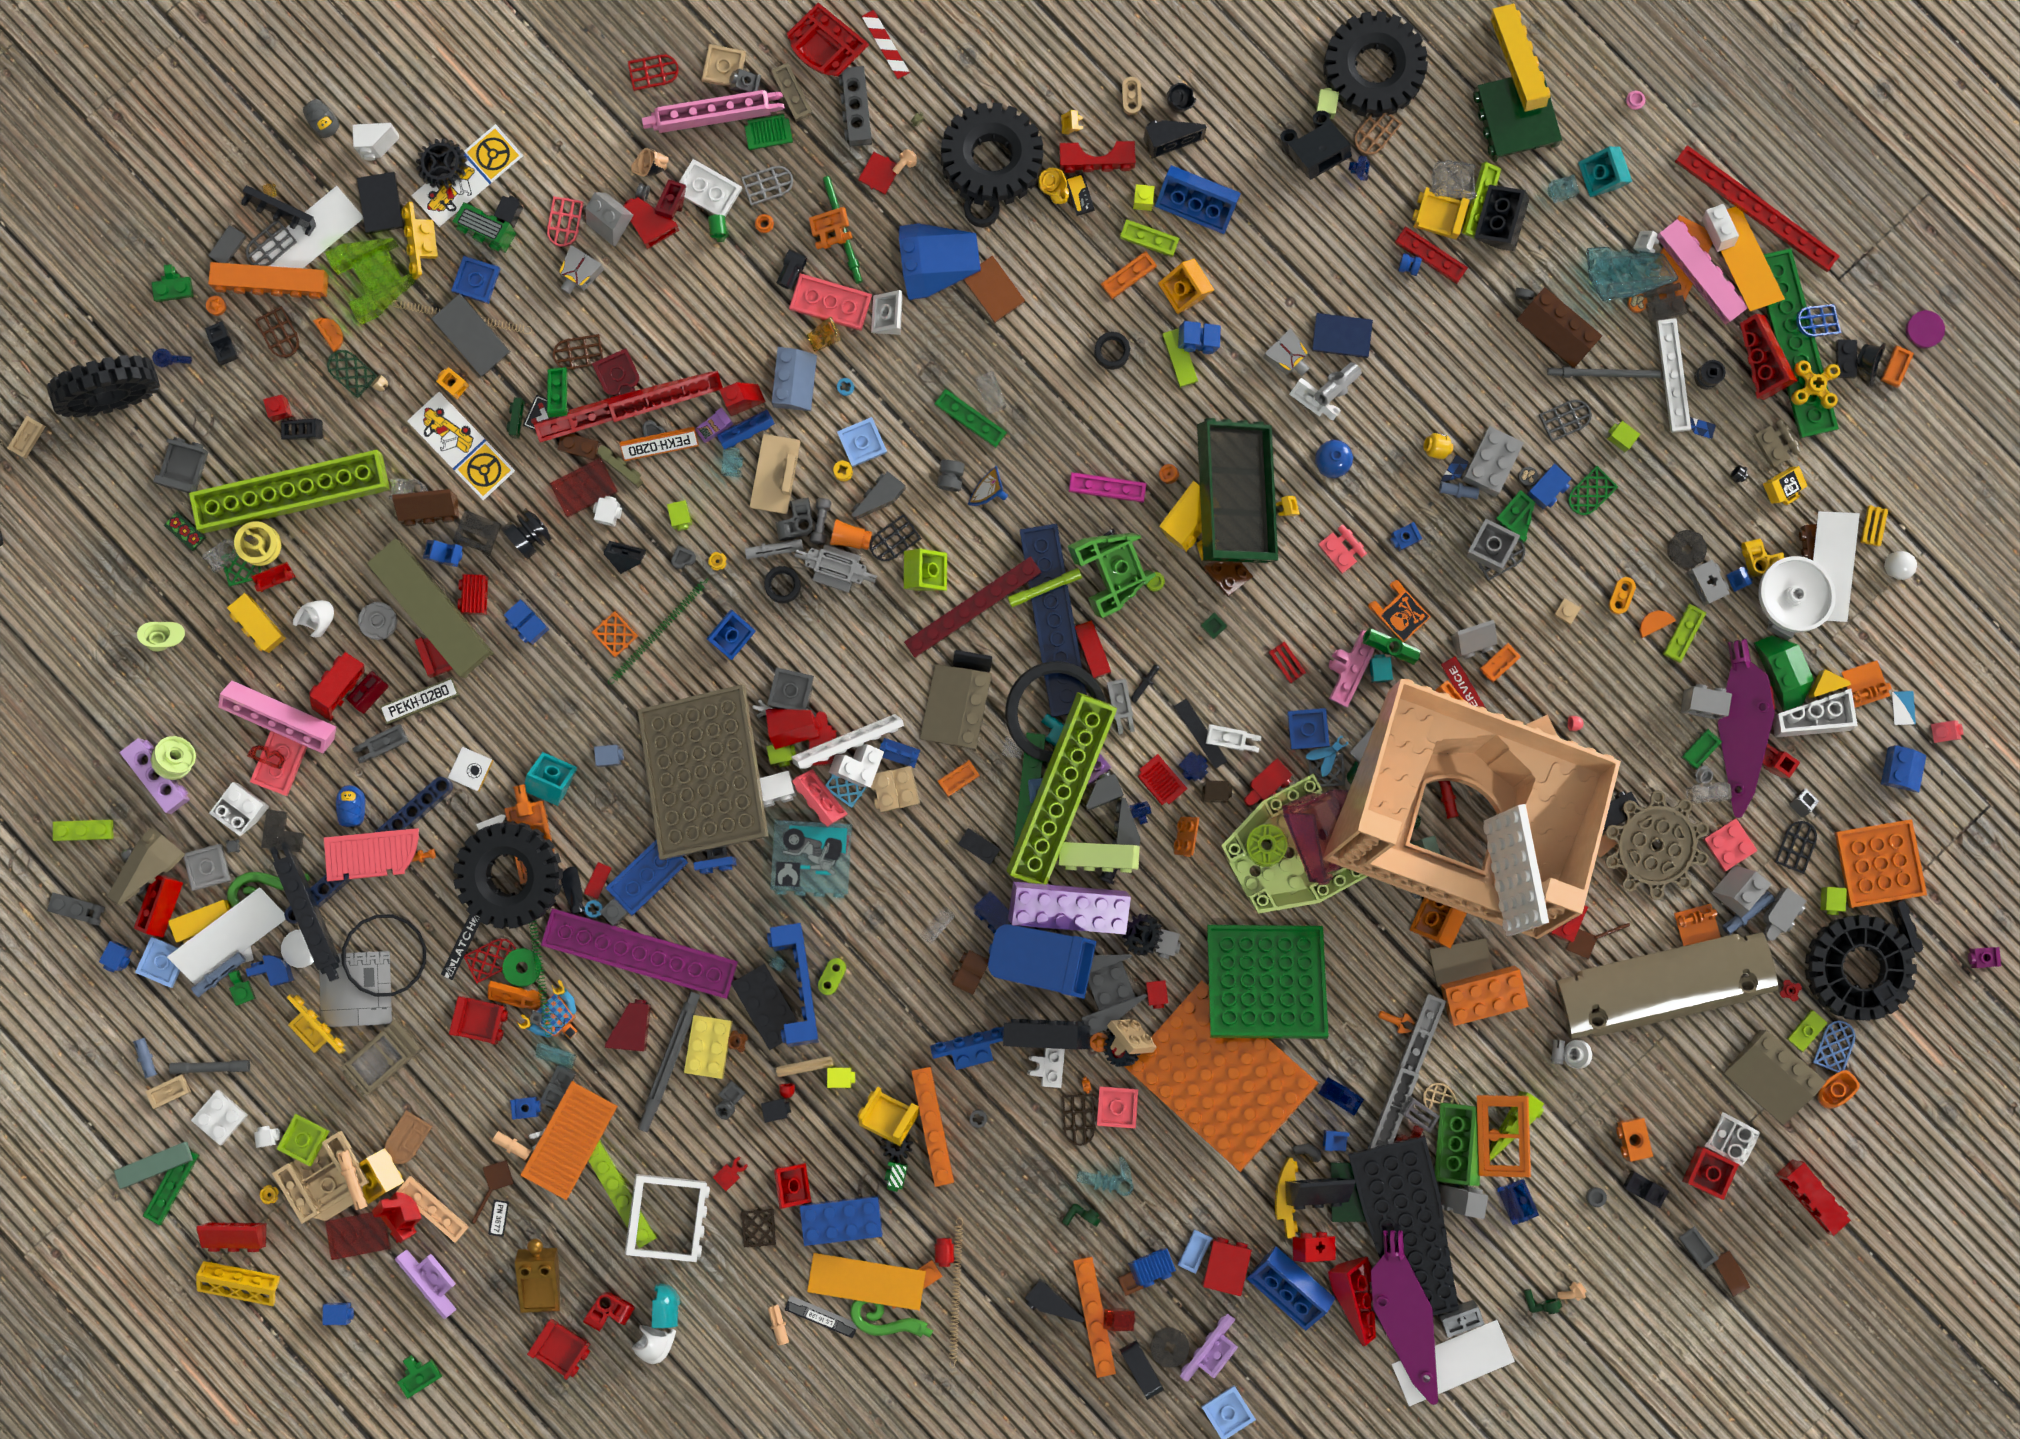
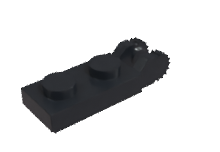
(1905, 925)

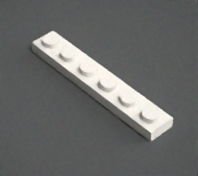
(1673, 375)
(849, 740)

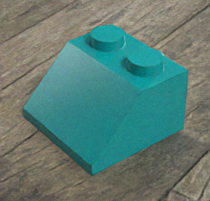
(1605, 171)
(549, 778)

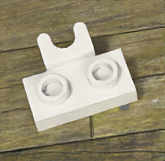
(1049, 1067)

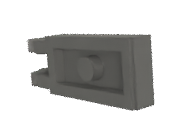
(382, 743)

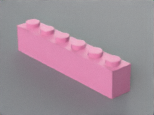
(1701, 271)
(277, 717)

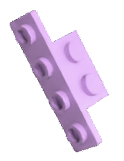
(430, 1280)
(1213, 1353)

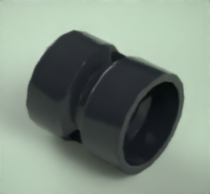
(1709, 374)

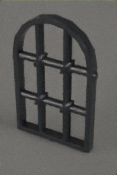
(896, 532)
(1790, 850)

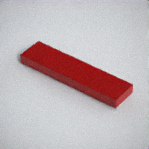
(1431, 255)

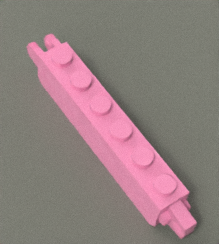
(713, 111)

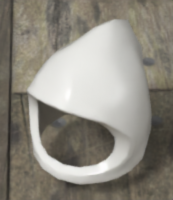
(653, 1345)

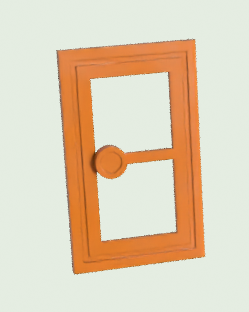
(1484, 1135)

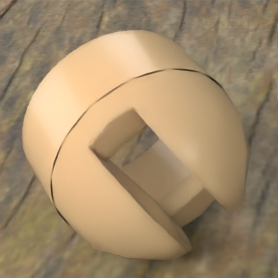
(379, 382)

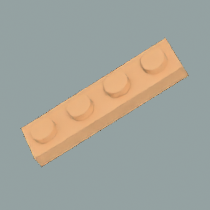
(434, 1210)

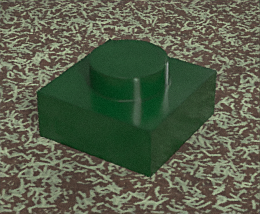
(1213, 626)

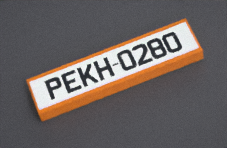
(659, 443)

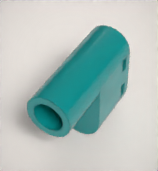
(1056, 729)

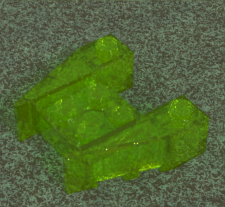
(376, 273)

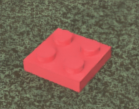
(1730, 844)
(1117, 1107)

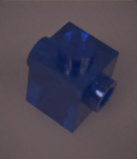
(1193, 767)

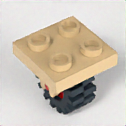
(1127, 1042)

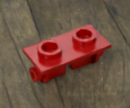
(273, 577)

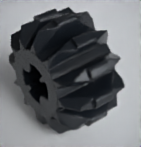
(893, 1151)

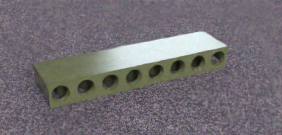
(430, 608)

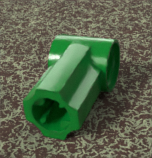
(717, 227)

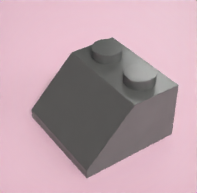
(1105, 791)

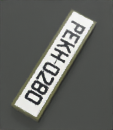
(419, 701)

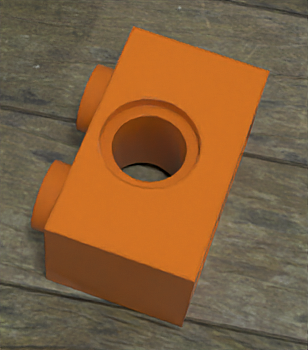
(1642, 1148)

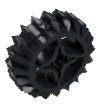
(436, 169)

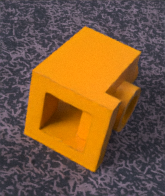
(457, 388)

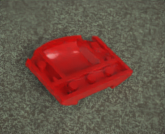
(825, 42)

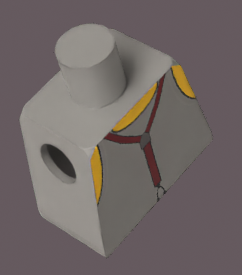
(578, 270)
(1288, 354)

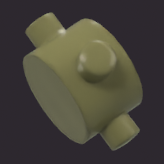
(917, 119)

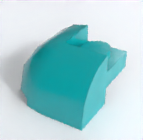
(665, 1307)

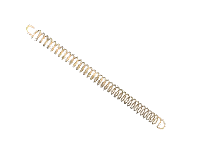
(481, 317)
(956, 1293)

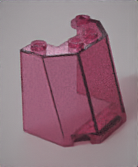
(1311, 826)

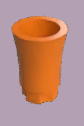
(850, 536)

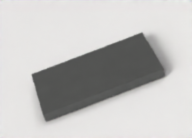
(471, 335)

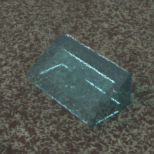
(555, 1055)

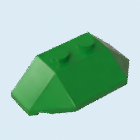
(1786, 670)

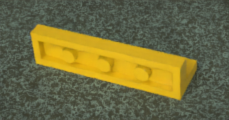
(237, 1280)

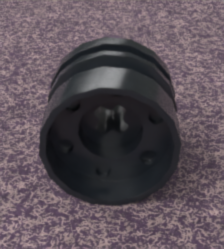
(526, 533)

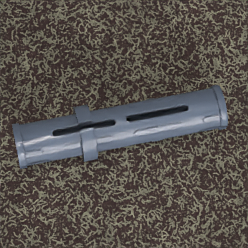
(1736, 922)
(211, 980)

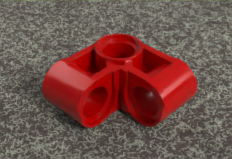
(619, 1310)

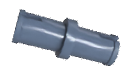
(1459, 490)
(145, 1057)

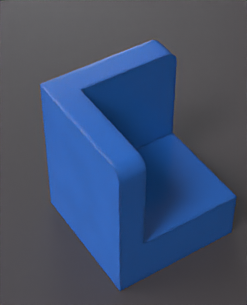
(1335, 1140)

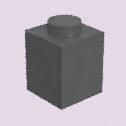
(614, 912)

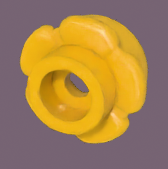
(717, 556)
(264, 1194)

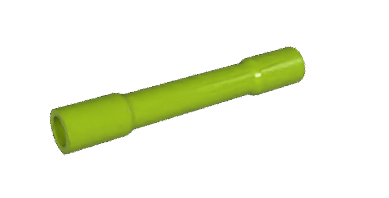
(1064, 579)

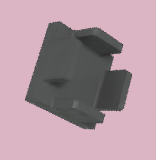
(790, 690)

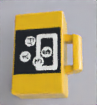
(1785, 485)

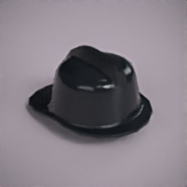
(1869, 360)

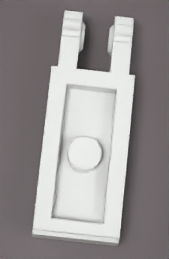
(1231, 738)

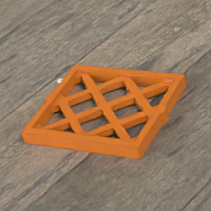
(614, 643)

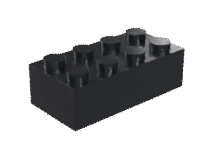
(1046, 1034)

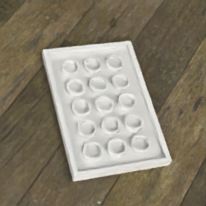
(1515, 870)

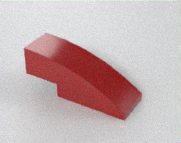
(1092, 649)

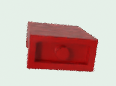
(432, 660)
(478, 1020)
(1227, 1266)
(560, 1349)

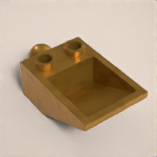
(538, 1278)

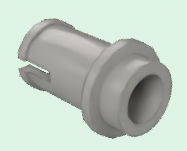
(1558, 1053)

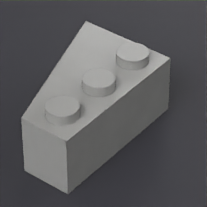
(1464, 1201)

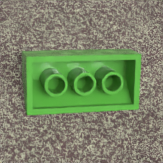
(1457, 1145)

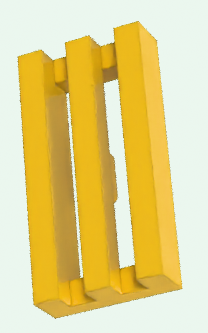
(1877, 510)

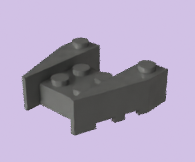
(1110, 991)

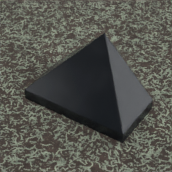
(623, 556)

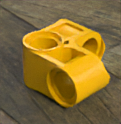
(1755, 553)

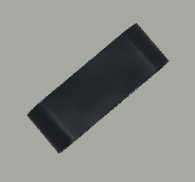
(1141, 1369)

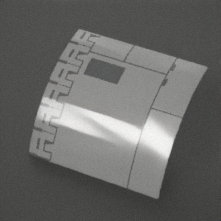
(348, 1006)

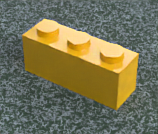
(256, 623)
(192, 923)

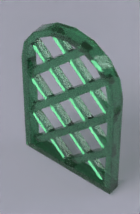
(346, 368)

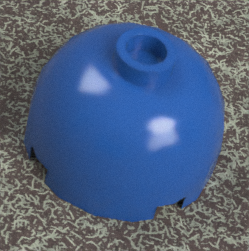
(1334, 458)

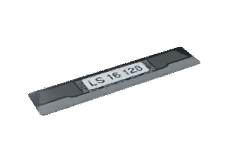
(821, 1316)

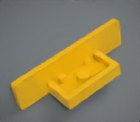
(420, 240)
(310, 1029)

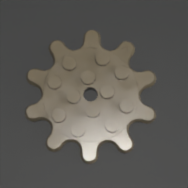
(1677, 847)

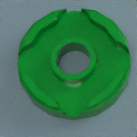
(511, 973)

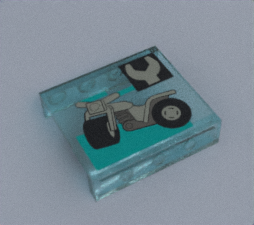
(811, 858)

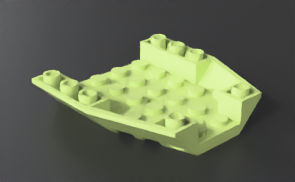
(1286, 882)

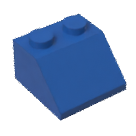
(1903, 768)

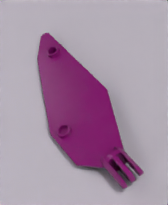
(1747, 726)
(1405, 1315)

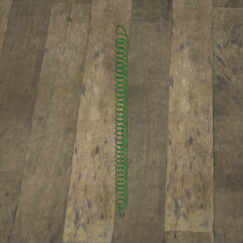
(660, 631)
(540, 978)

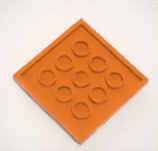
(1880, 863)

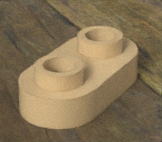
(1131, 97)

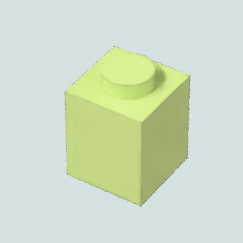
(1327, 101)

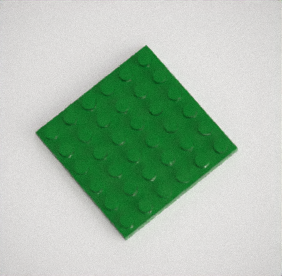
(1267, 981)

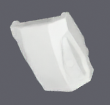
(1733, 1139)

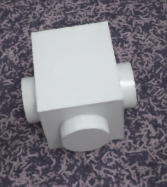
(607, 511)

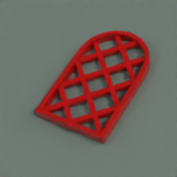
(490, 974)

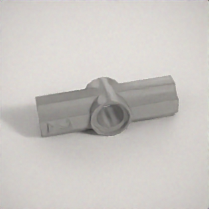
(1337, 384)

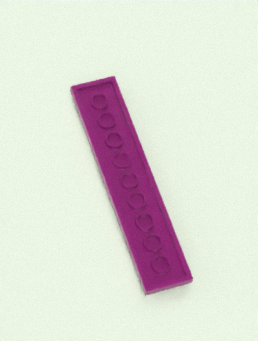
(639, 953)

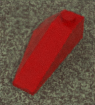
(1351, 1287)

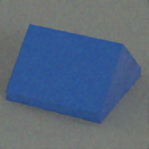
(731, 634)

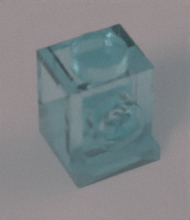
(1558, 194)
(732, 462)

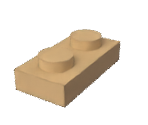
(26, 437)
(168, 1091)

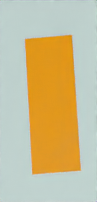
(1750, 266)
(866, 1281)

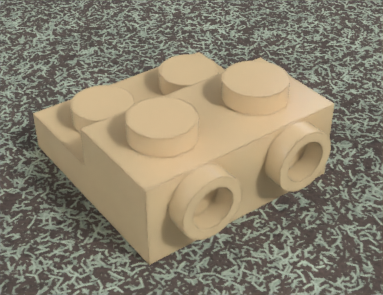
(895, 789)

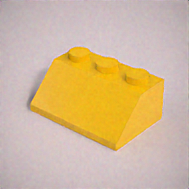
(1184, 520)

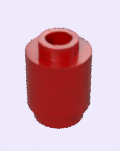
(944, 1252)

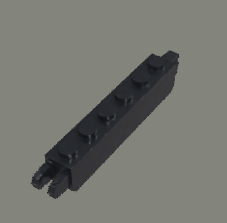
(306, 912)

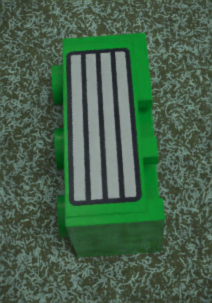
(484, 228)

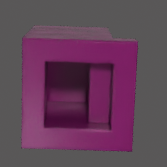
(1992, 956)

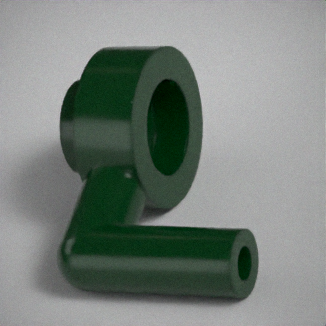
(1090, 1216)
(1551, 1305)

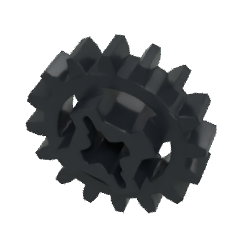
(1143, 935)

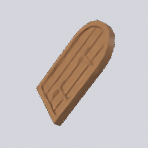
(407, 1138)

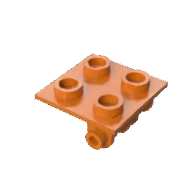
(1867, 683)
(1186, 836)
(1697, 924)

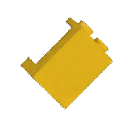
(1440, 214)
(887, 1116)

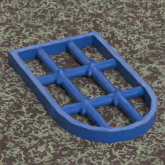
(1821, 314)

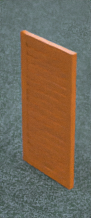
(569, 1140)

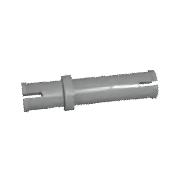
(773, 549)

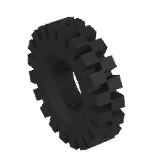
(1381, 34)
(998, 126)
(103, 386)
(476, 881)
(1829, 955)

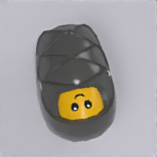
(321, 118)

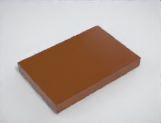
(994, 290)

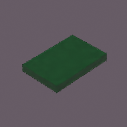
(1351, 1210)

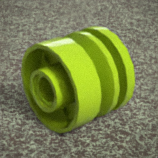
(1271, 834)

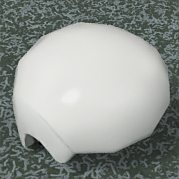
(1900, 565)

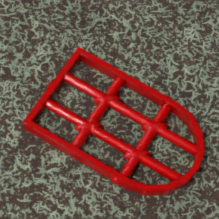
(645, 68)

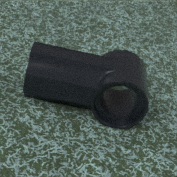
(793, 265)

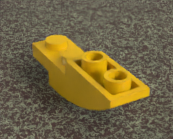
(1282, 1210)

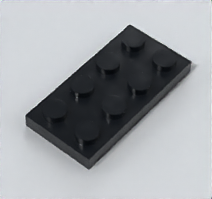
(764, 1004)

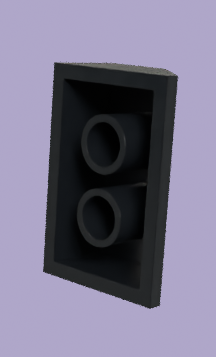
(1502, 217)
(1319, 1192)

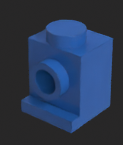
(1399, 542)
(517, 1104)

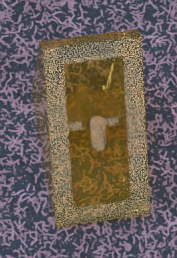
(824, 335)

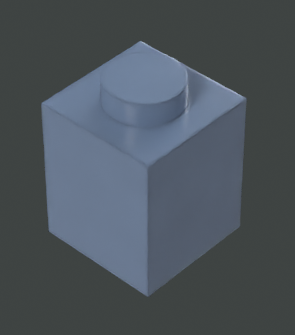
(608, 755)

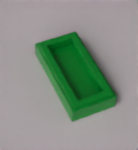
(1701, 749)

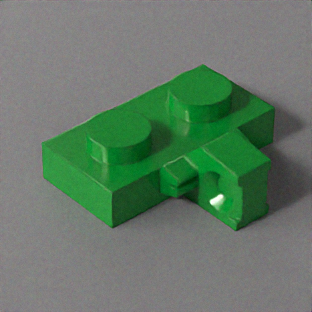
(172, 286)
(418, 1376)

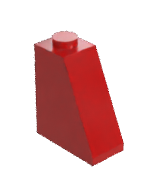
(648, 225)
(741, 397)
(791, 726)

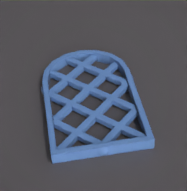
(1850, 1046)

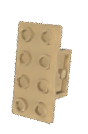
(775, 474)

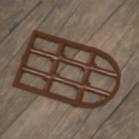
(280, 325)
(569, 349)

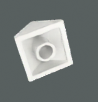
(887, 313)

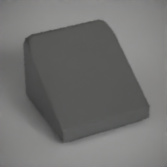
(1804, 803)

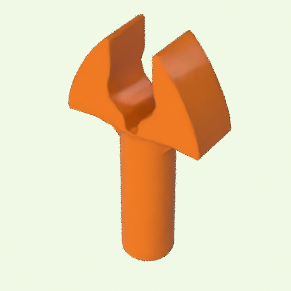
(1397, 1021)

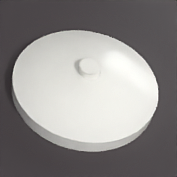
(1797, 594)

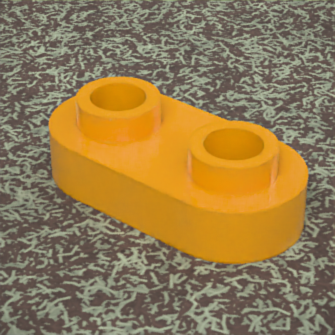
(1622, 596)

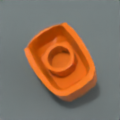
(1838, 1090)

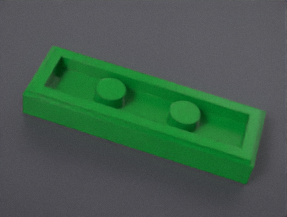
(557, 392)

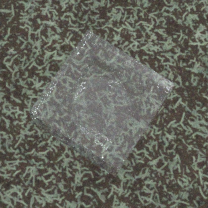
(1011, 749)

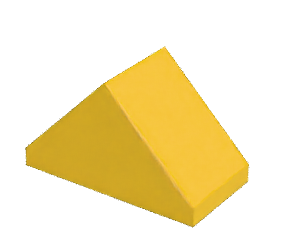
(1827, 682)

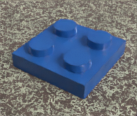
(475, 279)
(1308, 729)
(722, 864)

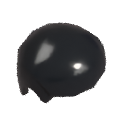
(1180, 97)

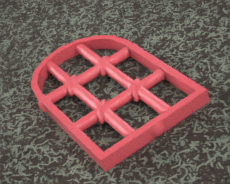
(570, 215)

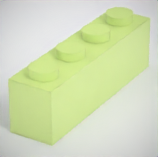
(1099, 856)

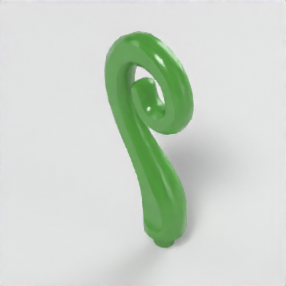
(264, 878)
(909, 1325)

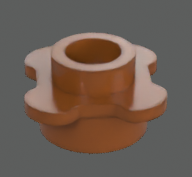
(734, 1036)

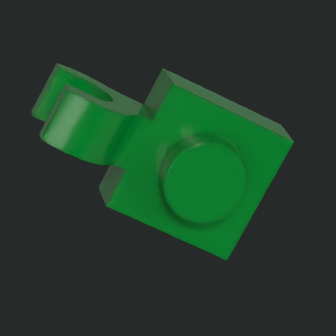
(241, 991)

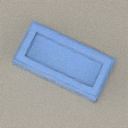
(1194, 1251)

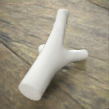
(762, 708)

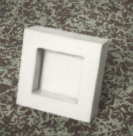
(1645, 241)

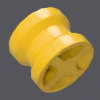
(844, 474)

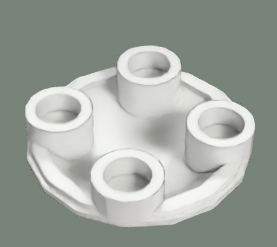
(295, 950)

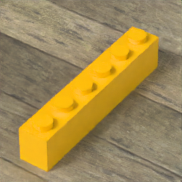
(1519, 57)

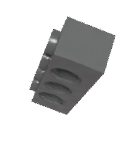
(862, 134)

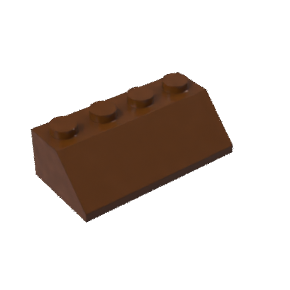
(1559, 327)

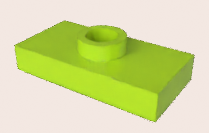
(1807, 1030)

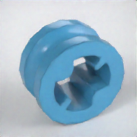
(847, 381)
(591, 914)

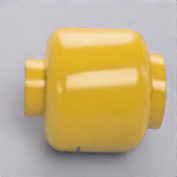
(1438, 446)

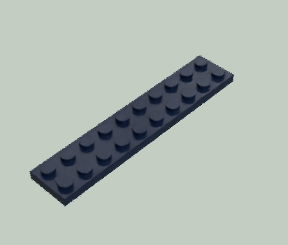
(1053, 616)

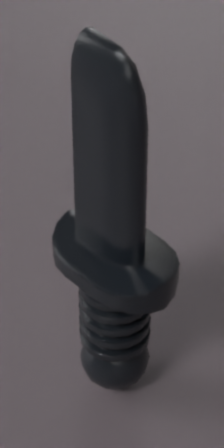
(1145, 682)

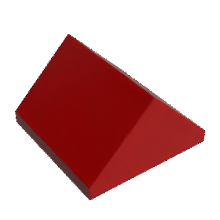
(792, 1185)

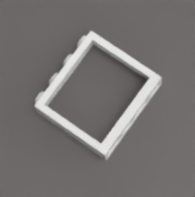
(635, 1211)

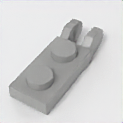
(1120, 699)

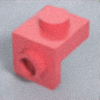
(1947, 731)

